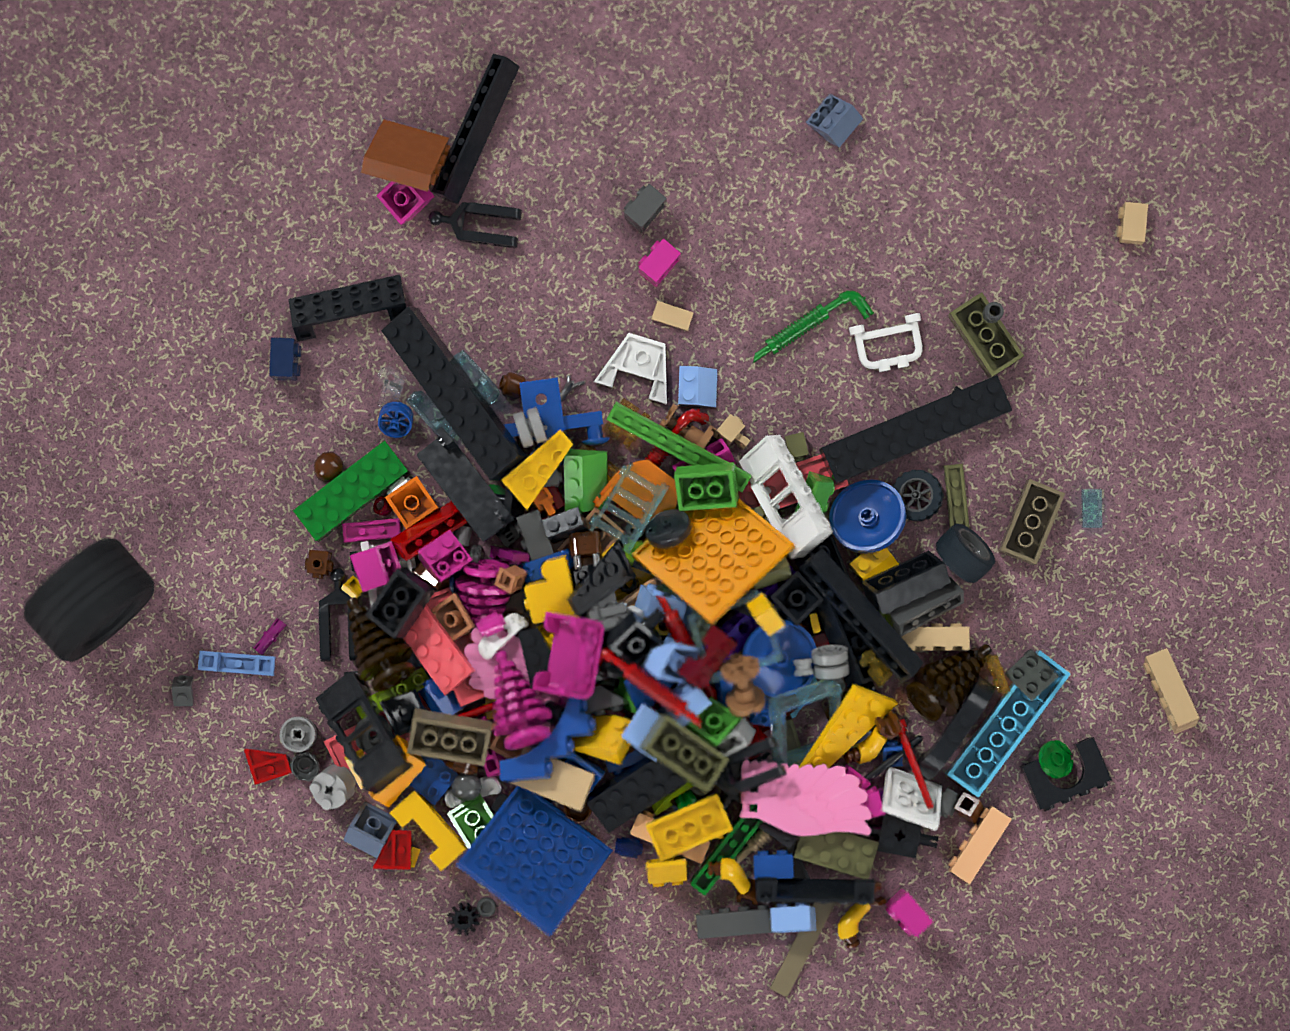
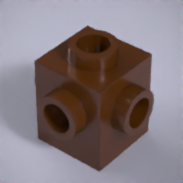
(326, 564)

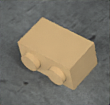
(1133, 223)

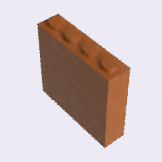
(406, 155)

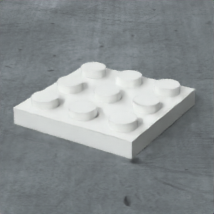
(905, 800)

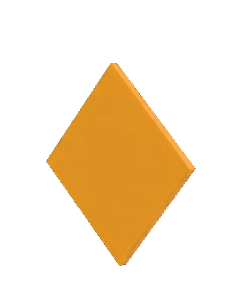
(718, 559)

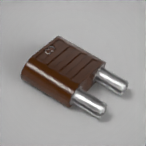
(585, 546)

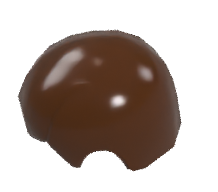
(328, 466)
(578, 816)

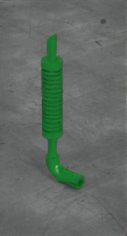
(811, 319)

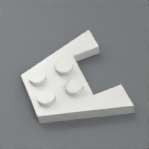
(641, 358)

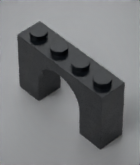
(1093, 775)

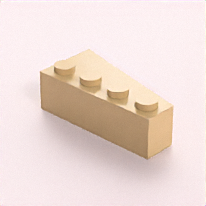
(938, 638)
(1171, 691)

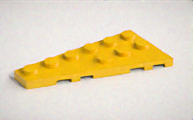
(848, 725)

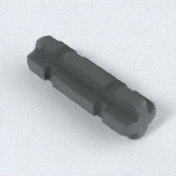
(475, 553)

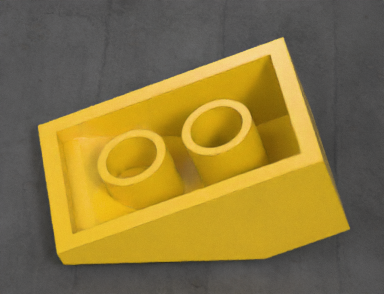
(873, 563)
(607, 739)
(666, 871)

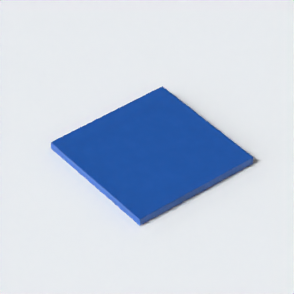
(534, 858)

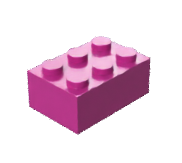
(911, 915)

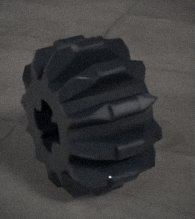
(463, 926)

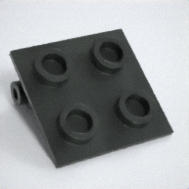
(1031, 674)

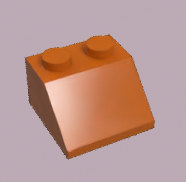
(411, 502)

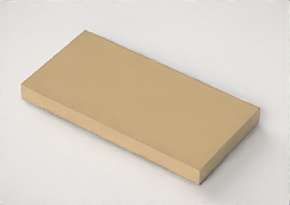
(567, 784)

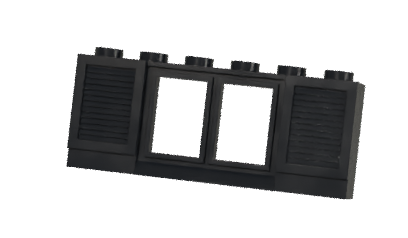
(384, 761)

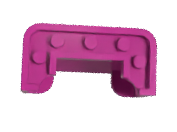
(572, 656)

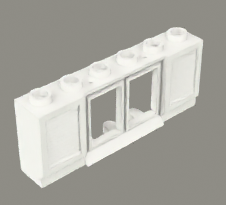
(808, 524)

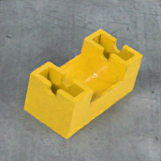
(432, 823)
(688, 827)

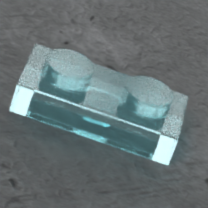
(1091, 508)

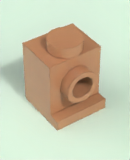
(511, 578)

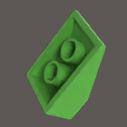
(471, 818)

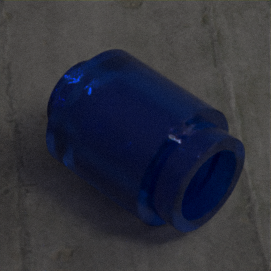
(628, 847)

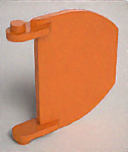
(653, 474)

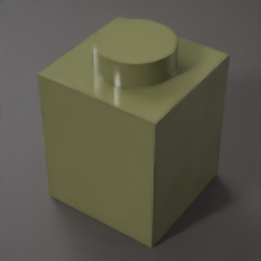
(797, 446)

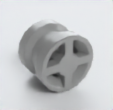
(803, 667)

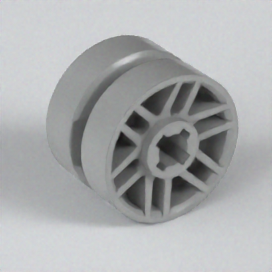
(530, 427)
(830, 662)
(308, 733)

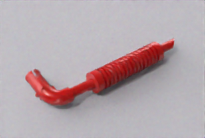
(658, 455)
(681, 635)
(651, 686)

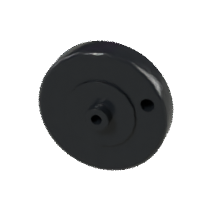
(668, 529)

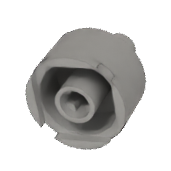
(333, 787)

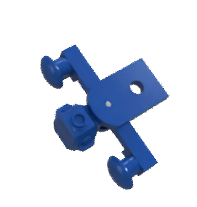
(552, 414)

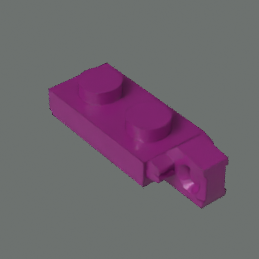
(507, 554)

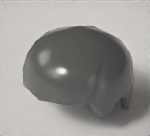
(304, 760)
(466, 786)

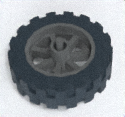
(936, 494)

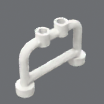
(901, 361)

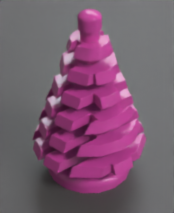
(478, 589)
(517, 707)

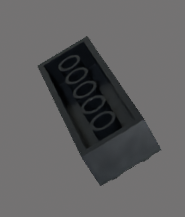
(632, 792)

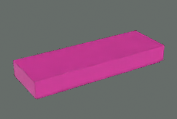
(371, 530)

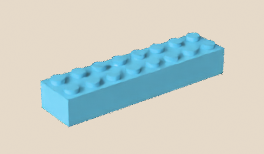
(1001, 733)

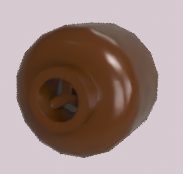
(510, 385)

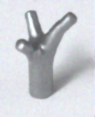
(570, 385)

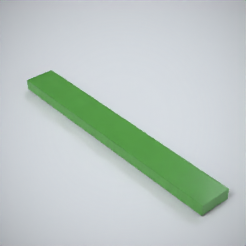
(669, 441)

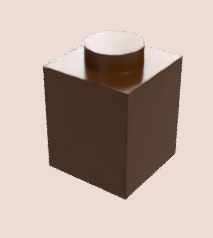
(969, 808)

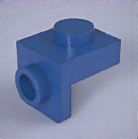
(889, 749)

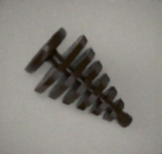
(378, 652)
(946, 683)

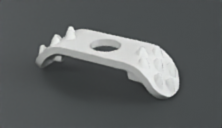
(490, 645)
(489, 787)

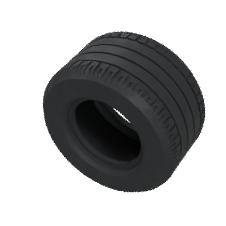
(88, 599)

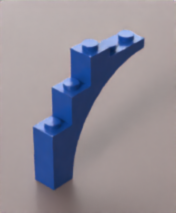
(536, 763)

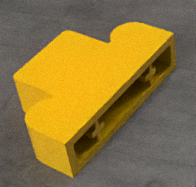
(551, 592)

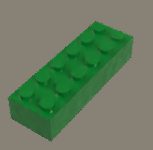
(351, 491)

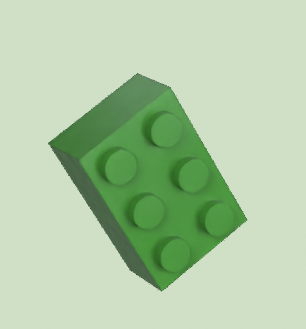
(706, 486)

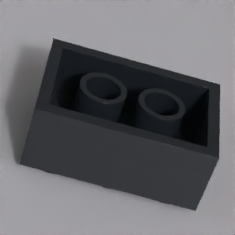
(400, 603)

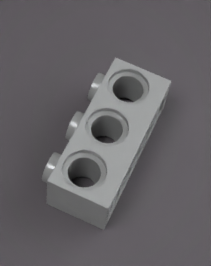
(737, 738)

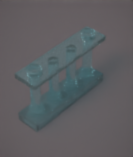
(647, 507)

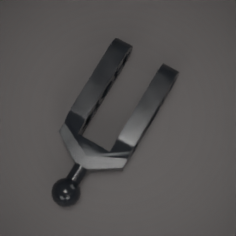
(457, 222)
(337, 597)
(726, 777)

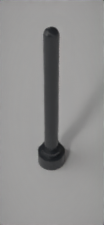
(892, 759)

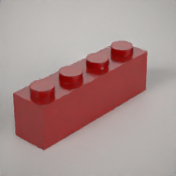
(427, 530)

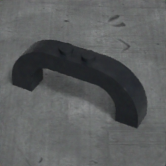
(957, 728)

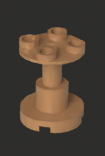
(691, 433)
(745, 696)

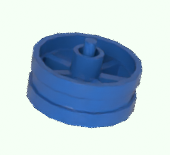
(396, 419)

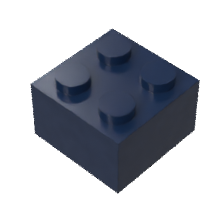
(284, 359)

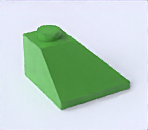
(715, 723)

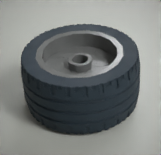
(965, 553)

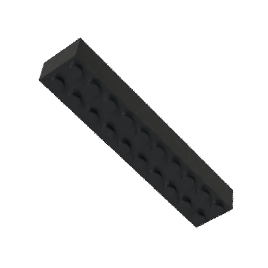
(454, 393)
(915, 430)

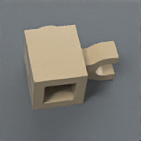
(731, 431)

